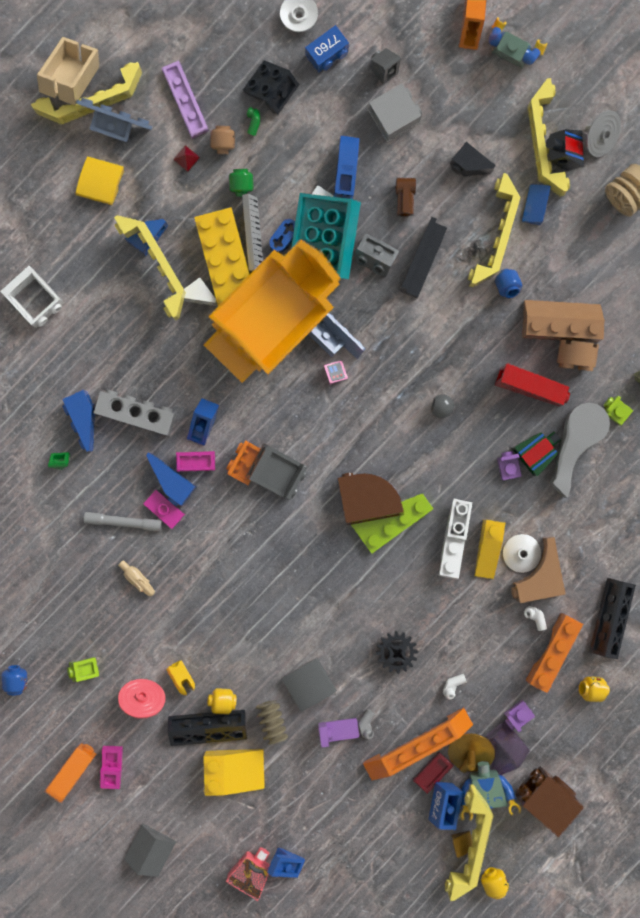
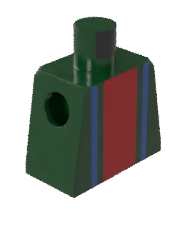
(537, 451)

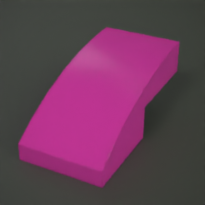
(111, 767)

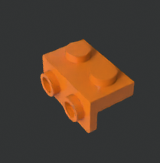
(240, 466)

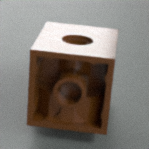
(549, 800)

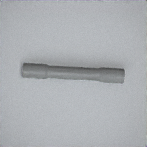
(101, 519)

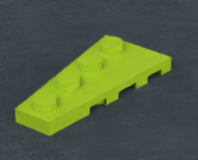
(381, 531)

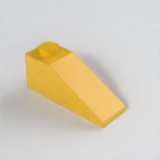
(489, 548)

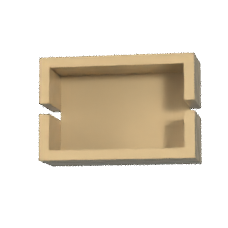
(65, 73)

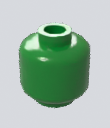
(241, 182)

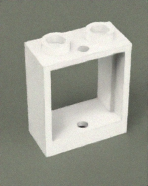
(19, 284)

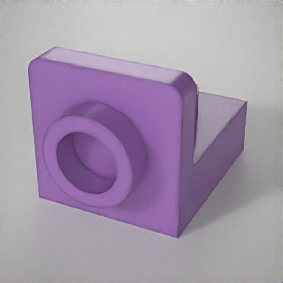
(509, 465)
(518, 715)

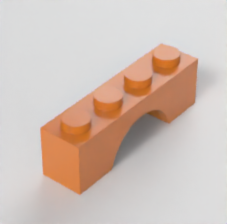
(547, 667)

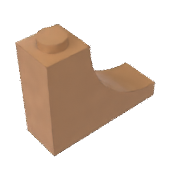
(545, 580)

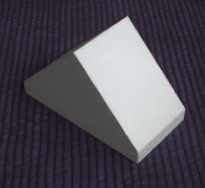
(199, 293)

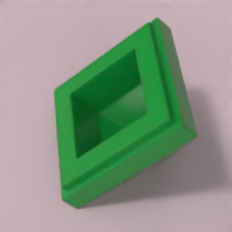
(59, 460)

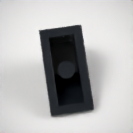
(471, 162)

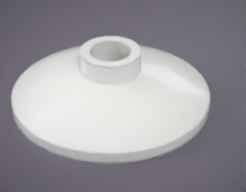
(306, 8)
(512, 551)

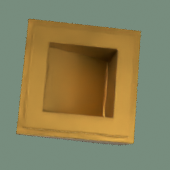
(461, 843)

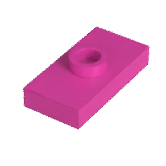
(195, 461)
(164, 509)

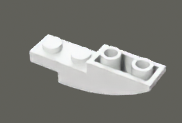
(455, 538)

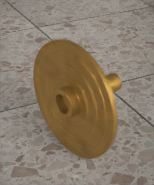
(469, 751)

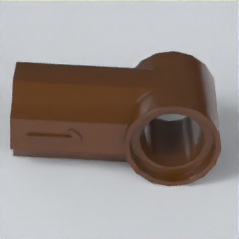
(405, 196)

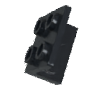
(272, 85)

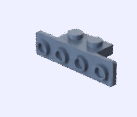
(110, 123)
(334, 336)

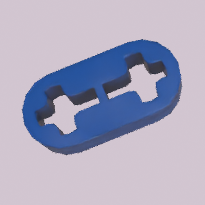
(280, 233)

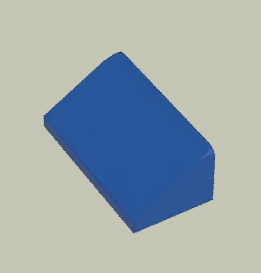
(536, 204)

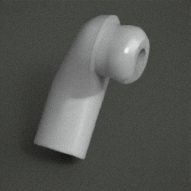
(365, 726)

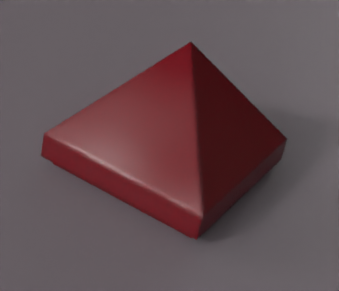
(186, 158)

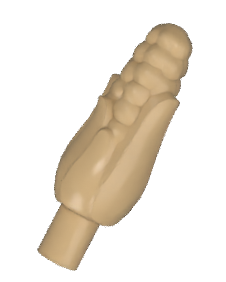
(136, 578)

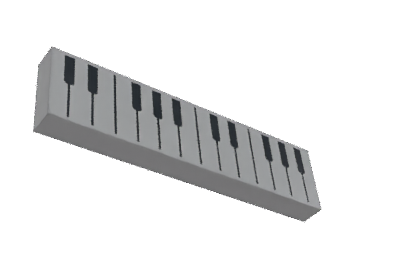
(252, 231)

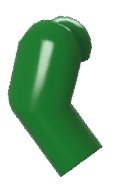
(255, 121)

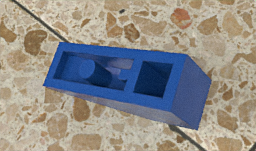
(173, 483)

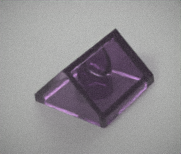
(508, 748)

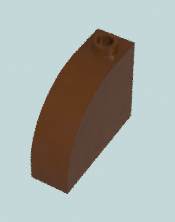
(368, 498)

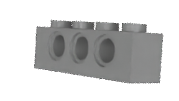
(105, 408)

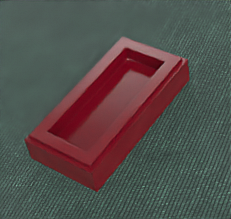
(433, 772)

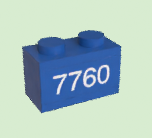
(327, 49)
(445, 805)

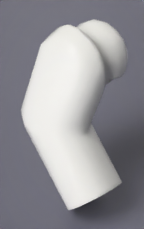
(536, 615)
(451, 685)

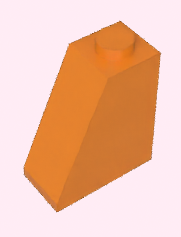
(472, 23)
(71, 772)

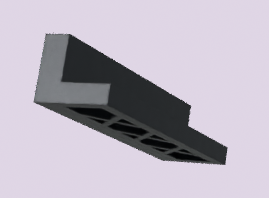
(424, 258)
(610, 618)
(206, 725)

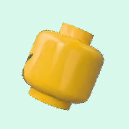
(593, 689)
(222, 701)
(494, 883)

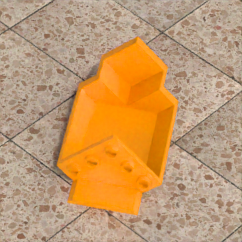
(272, 310)

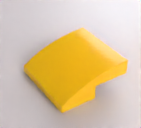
(99, 180)

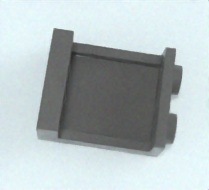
(276, 472)

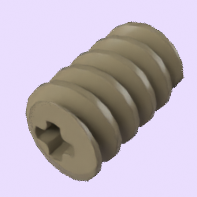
(272, 721)

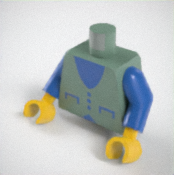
(513, 48)
(491, 786)

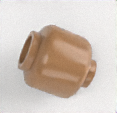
(222, 139)

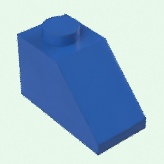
(156, 228)
(202, 421)

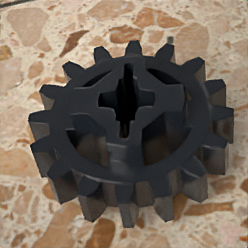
(402, 645)

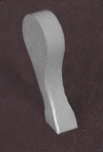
(582, 428)

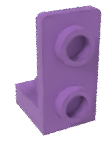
(338, 730)

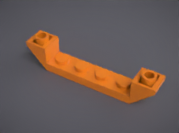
(419, 747)

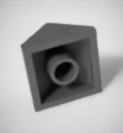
(149, 851)

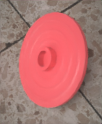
(141, 698)

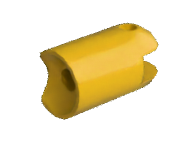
(179, 676)

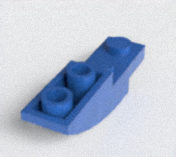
(346, 167)

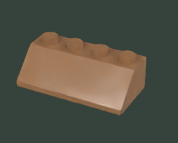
(563, 321)

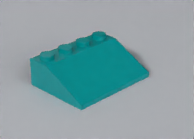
(329, 227)

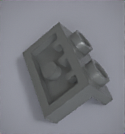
(375, 255)

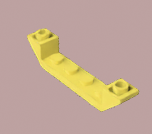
(119, 92)
(557, 181)
(507, 191)
(131, 227)
(464, 882)

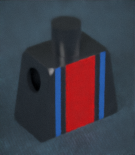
(566, 149)

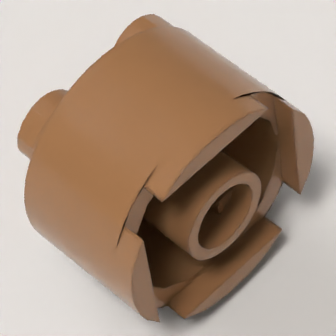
(578, 354)

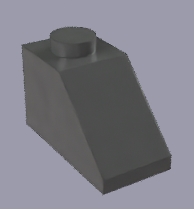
(385, 64)

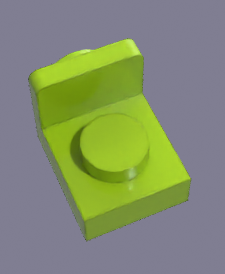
(617, 410)
(83, 669)

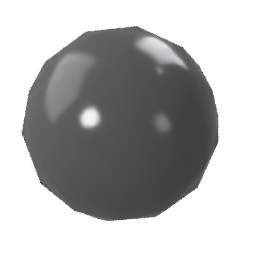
(442, 406)

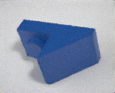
(285, 864)

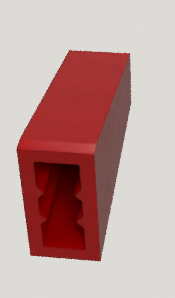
(532, 385)

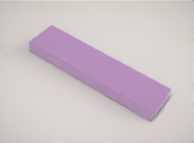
(185, 99)

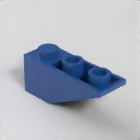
(82, 413)

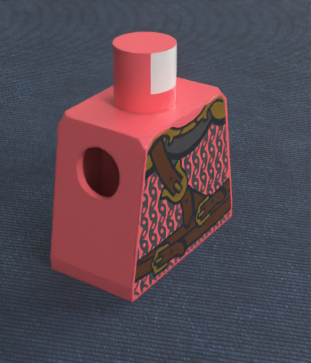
(250, 873)

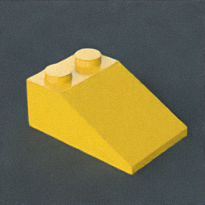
(233, 771)

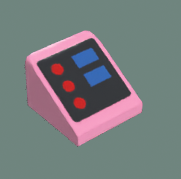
(335, 372)

